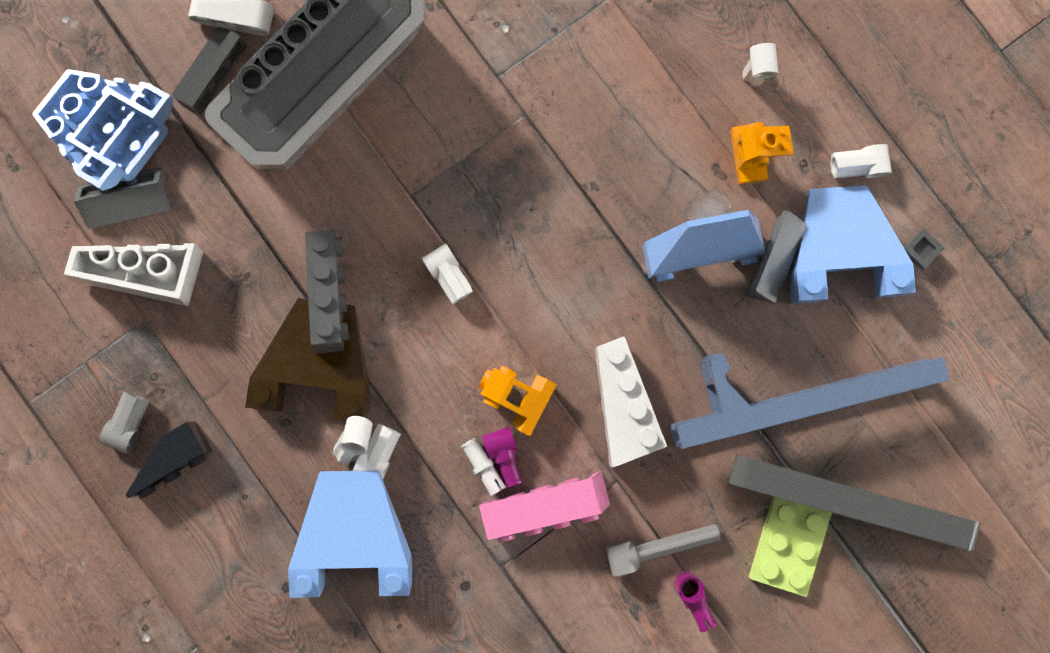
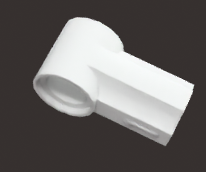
(762, 64)
(870, 161)
(445, 269)
(353, 440)
(379, 450)

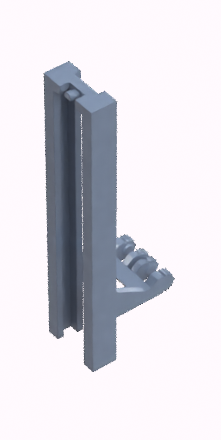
(735, 416)

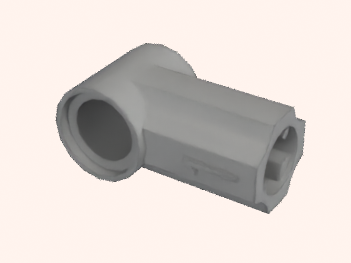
(122, 430)

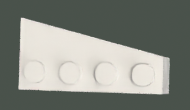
(146, 271)
(627, 411)

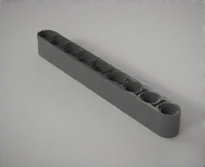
(854, 503)

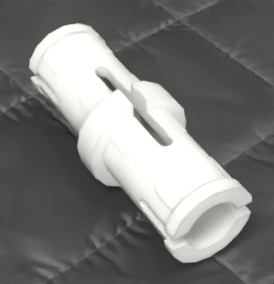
(483, 466)

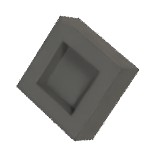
(923, 249)

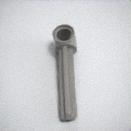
(625, 557)

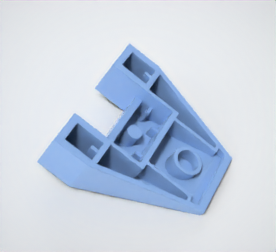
(847, 234)
(703, 243)
(350, 527)

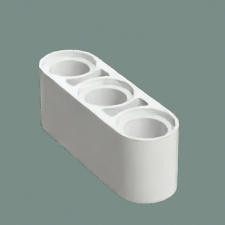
(235, 15)

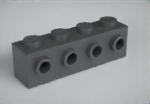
(324, 291)

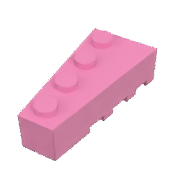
(545, 507)

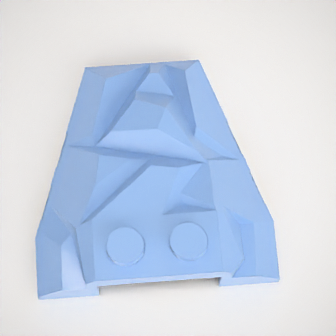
(104, 125)

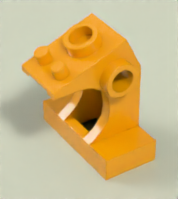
(754, 147)
(497, 386)

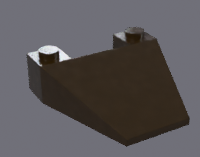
(293, 361)

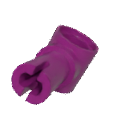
(501, 448)
(695, 601)

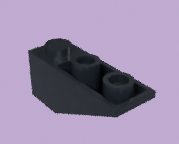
(171, 454)

